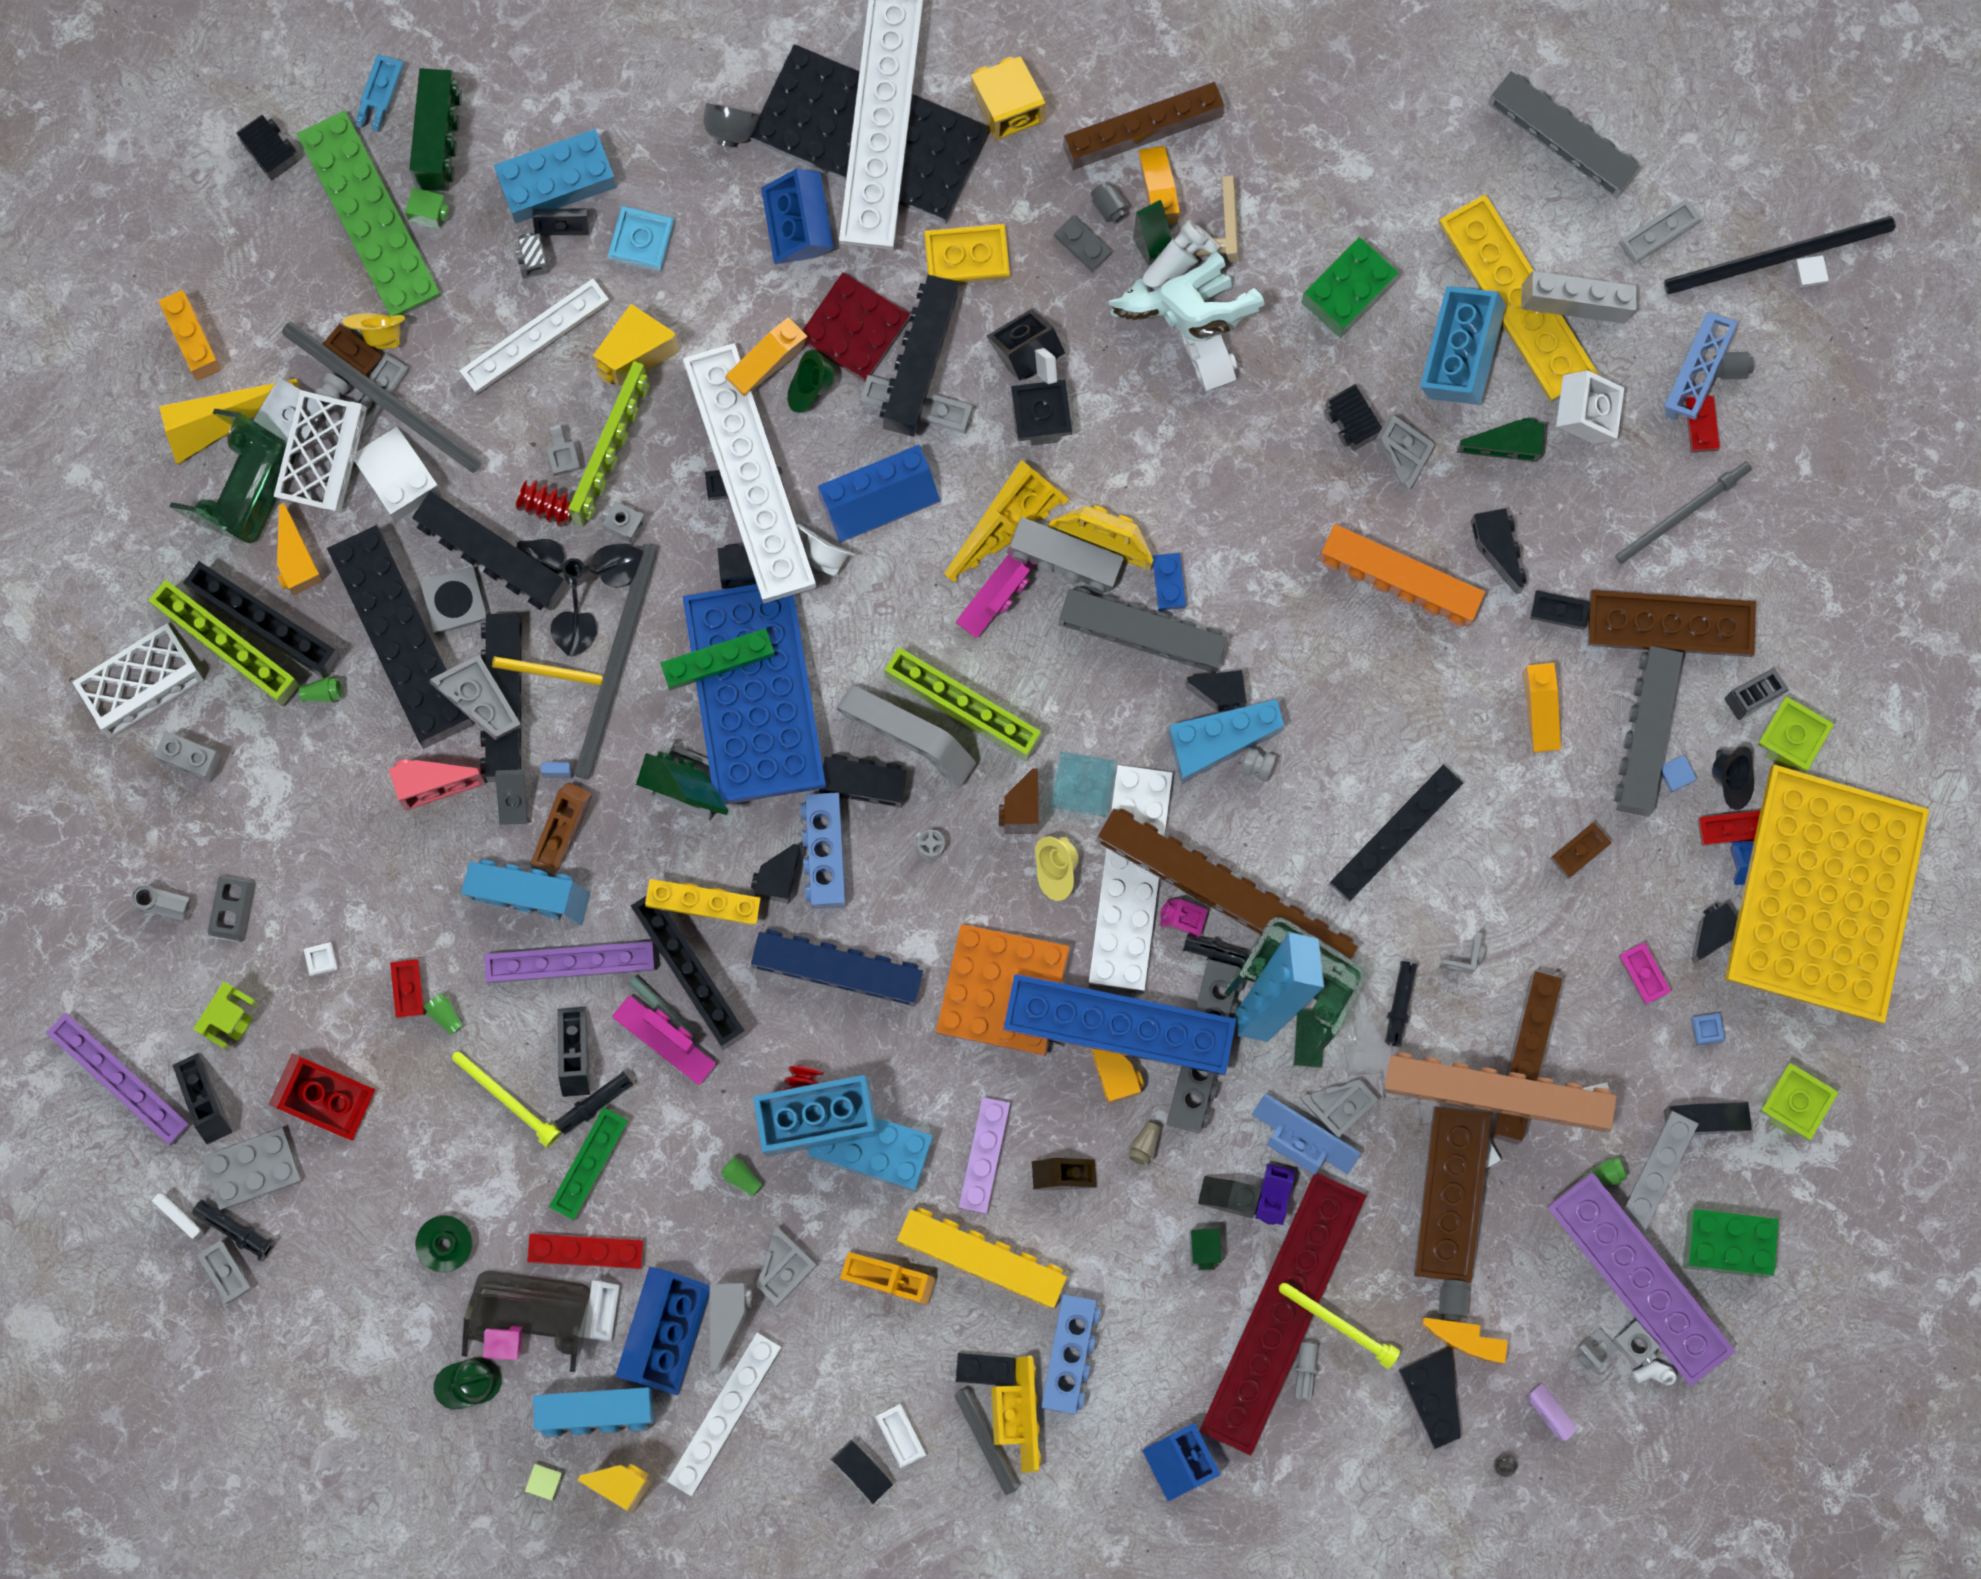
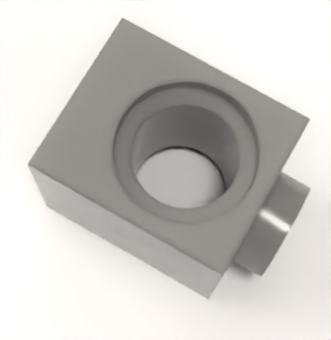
(1624, 1340)

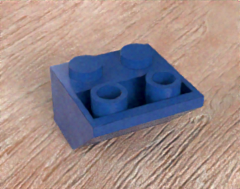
(1181, 1462)

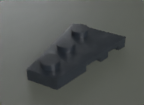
(1434, 1396)

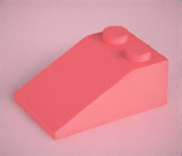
(427, 782)

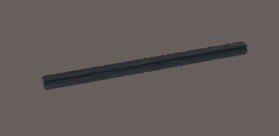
(1779, 255)

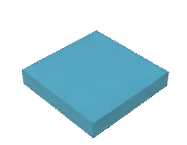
(641, 238)

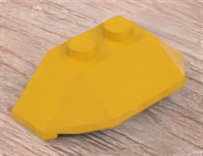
(1107, 532)

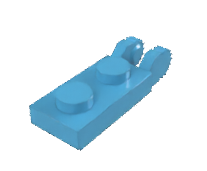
(379, 90)

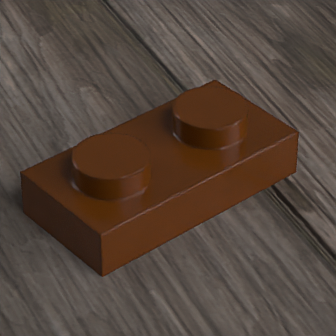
(352, 350)
(1580, 850)

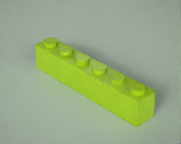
(223, 643)
(962, 704)

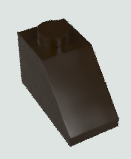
(1063, 1174)

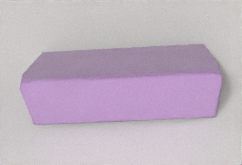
(1551, 1413)

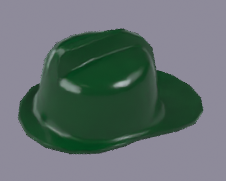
(811, 380)
(467, 1383)

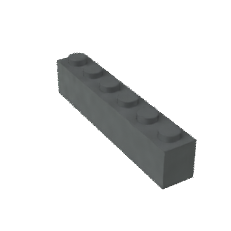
(1564, 134)
(1142, 630)
(1648, 732)

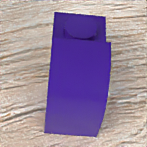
(1274, 1194)

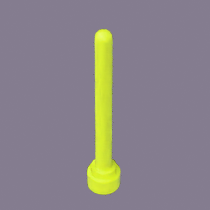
(546, 1133)
(1384, 1354)

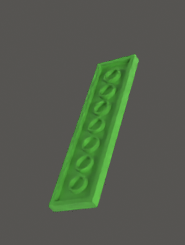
(368, 214)

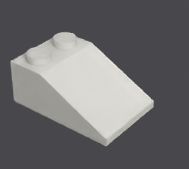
(395, 474)

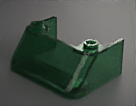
(250, 486)
(1340, 976)

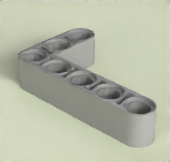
(909, 731)

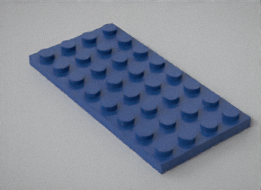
(761, 714)

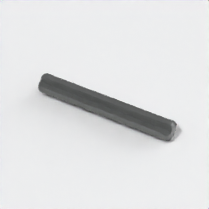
(986, 1441)

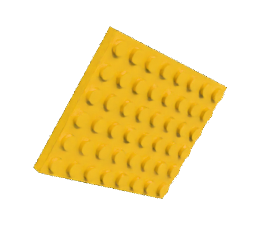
(1827, 894)

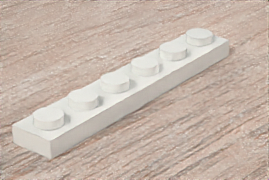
(534, 336)
(724, 1414)

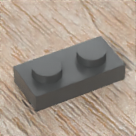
(1082, 243)

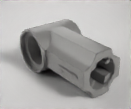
(162, 903)

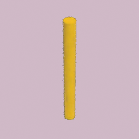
(548, 671)

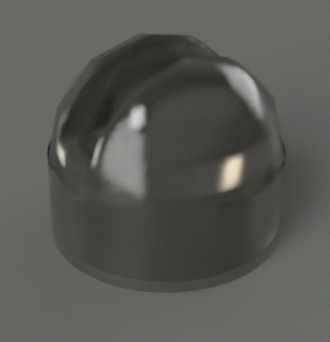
(1505, 1471)

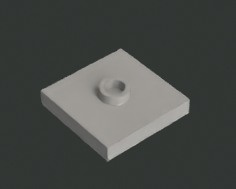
(279, 409)

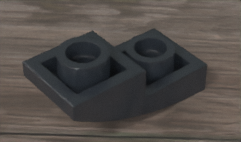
(861, 1472)

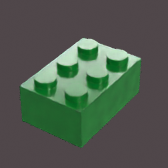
(1349, 287)
(1730, 1243)

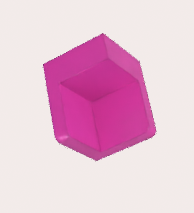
(503, 1343)

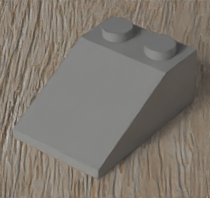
(727, 1317)

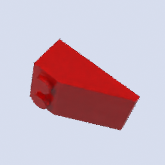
(321, 1097)

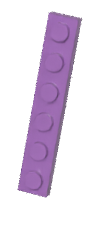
(569, 962)
(118, 1079)

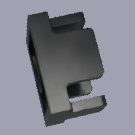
(1041, 412)

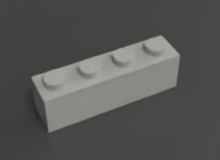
(1578, 297)
(1064, 555)

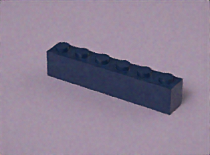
(837, 968)

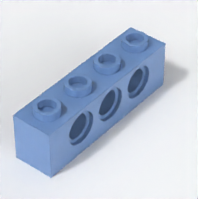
(826, 807)
(1070, 1309)

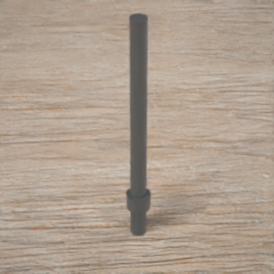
(1725, 482)

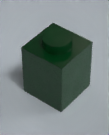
(1205, 1248)

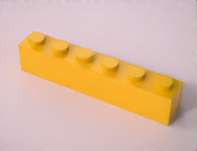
(982, 1259)

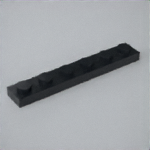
(1396, 833)

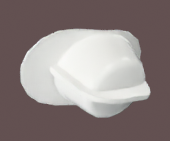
(823, 554)

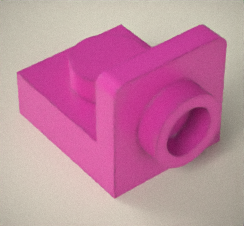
(1183, 916)

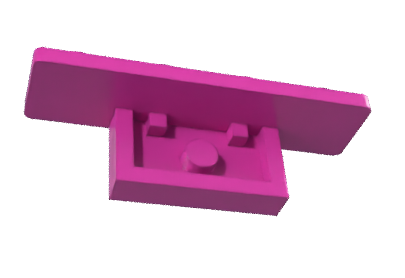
(994, 595)
(664, 1039)

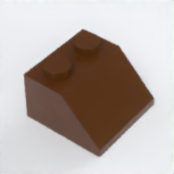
(1020, 806)

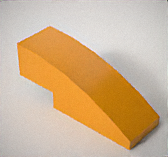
(887, 1278)
(1466, 1340)

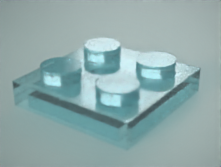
(1083, 784)

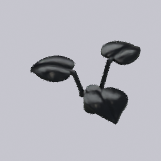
(616, 567)

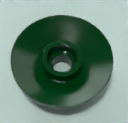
(433, 1233)

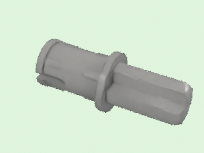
(1305, 1371)

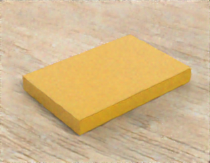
(968, 253)

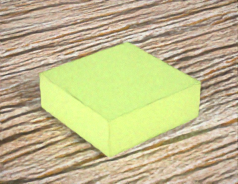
(543, 1482)

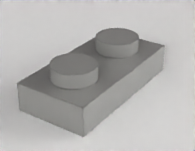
(224, 1272)

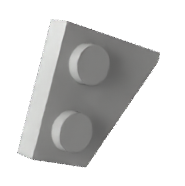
(783, 1268)

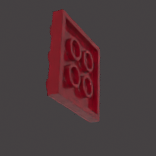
(854, 327)

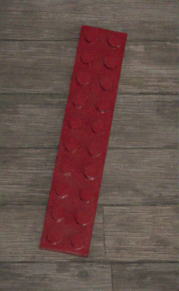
(1278, 1322)

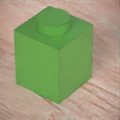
(426, 208)

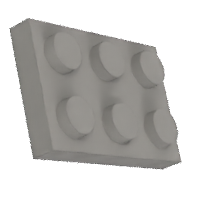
(251, 1169)

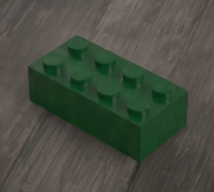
(434, 130)

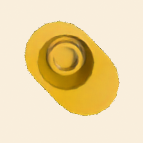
(377, 329)

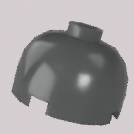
(729, 124)

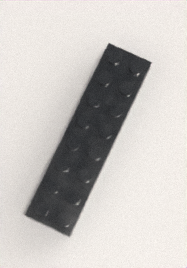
(397, 634)

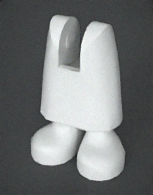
(1179, 255)

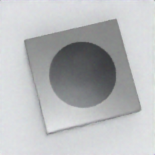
(453, 600)

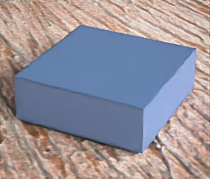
(556, 770)
(1677, 773)
(1708, 1029)

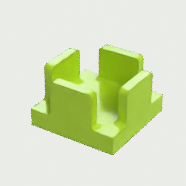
(1794, 735)
(225, 1016)
(1798, 1102)

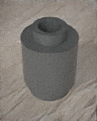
(1109, 202)
(1735, 366)
(1453, 1300)

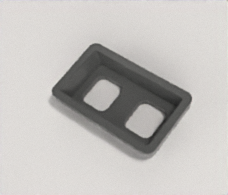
(240, 908)

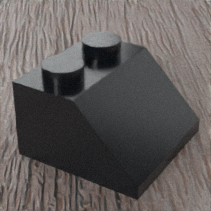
(1020, 338)

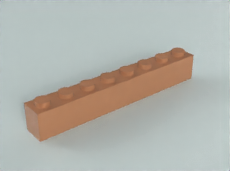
(1500, 1093)

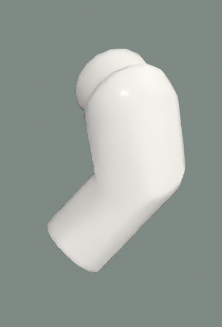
(1656, 1371)

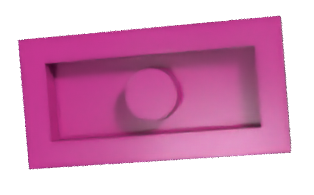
(1644, 973)

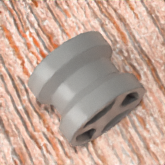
(930, 839)

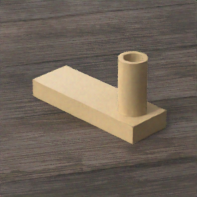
(1230, 243)

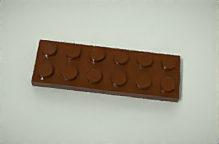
(1671, 623)
(1452, 1194)

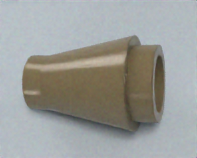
(1144, 1145)

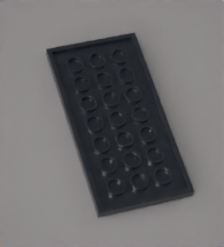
(813, 120)

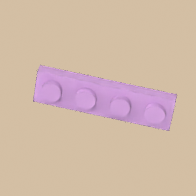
(984, 1155)

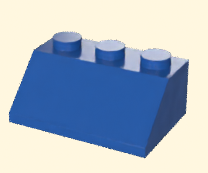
(797, 216)

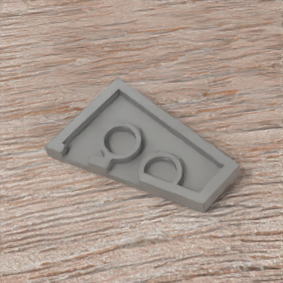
(478, 696)

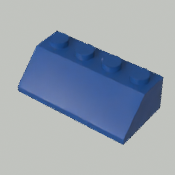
(879, 493)
(663, 1331)

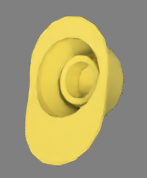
(1055, 866)

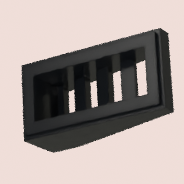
(1741, 703)

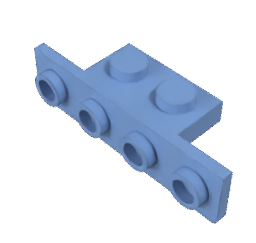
(1302, 1139)

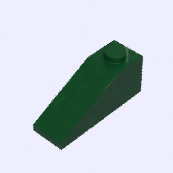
(1151, 231)
(1510, 441)

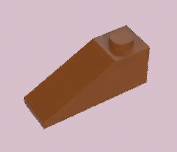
(561, 827)

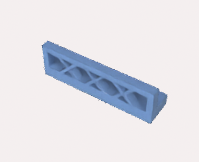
(1695, 363)

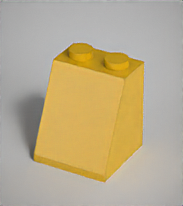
(1008, 97)
(632, 339)

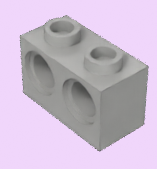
(187, 757)

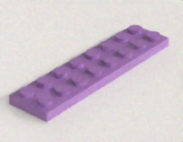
(1641, 1278)

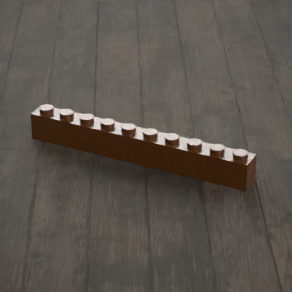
(1205, 881)

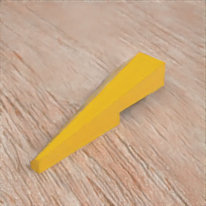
(193, 425)
(1023, 495)

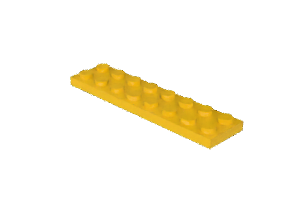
(1501, 267)

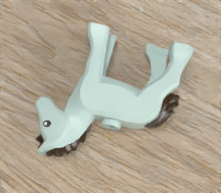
(1183, 302)

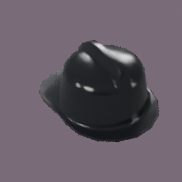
(1735, 774)

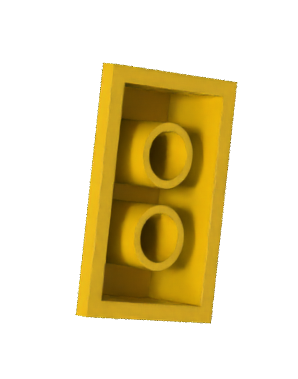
(619, 1484)

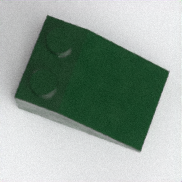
(679, 782)

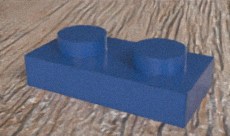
(1168, 581)

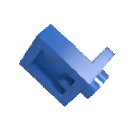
(1741, 855)

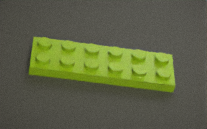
(612, 436)

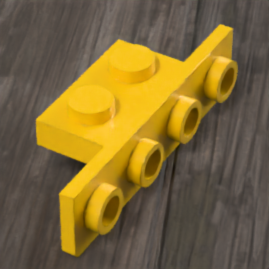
(702, 902)
(1016, 1414)

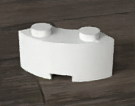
(1211, 361)

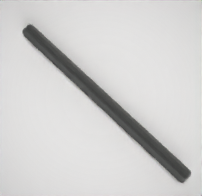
(381, 397)
(615, 663)

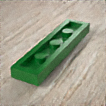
(717, 659)
(588, 1164)

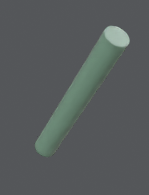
(657, 1003)

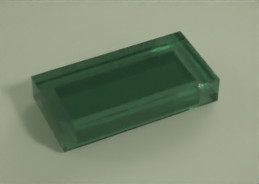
(1307, 1037)

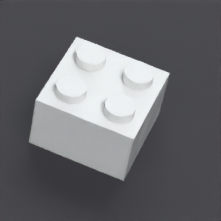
(1590, 407)

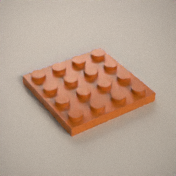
(982, 984)

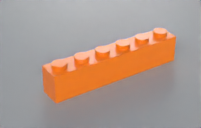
(1401, 575)

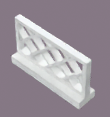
(343, 458)
(144, 701)

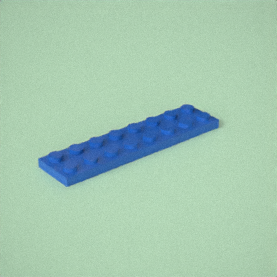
(1119, 1024)

